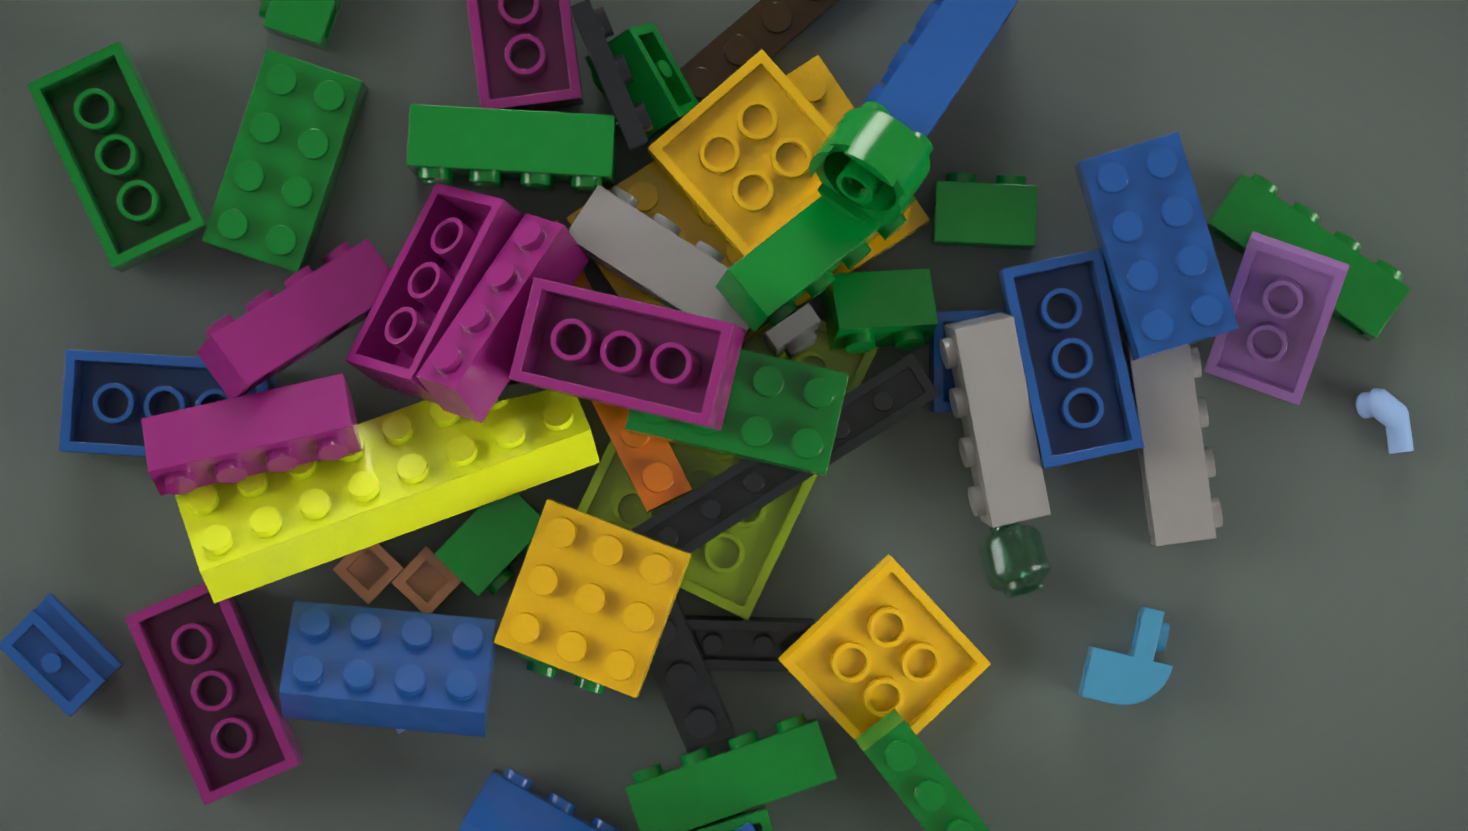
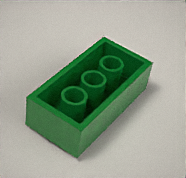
(512, 146)
(119, 157)
(285, 162)
(774, 415)

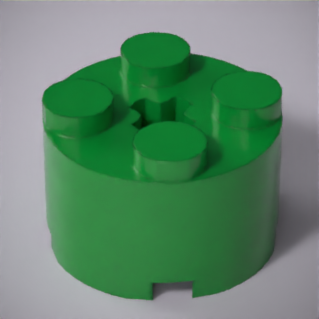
(871, 164)

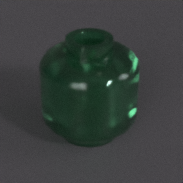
(1014, 559)

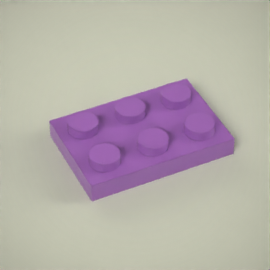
(1282, 314)

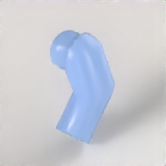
(1391, 414)

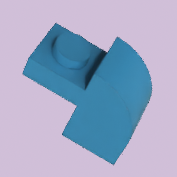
(1129, 677)

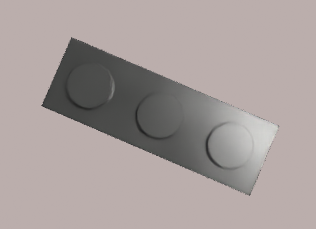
(793, 333)

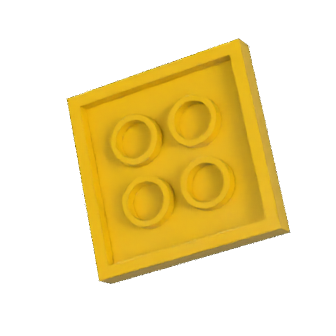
(747, 153)
(592, 598)
(884, 652)

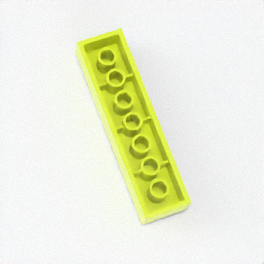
(410, 474)

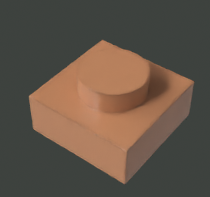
(369, 571)
(426, 581)

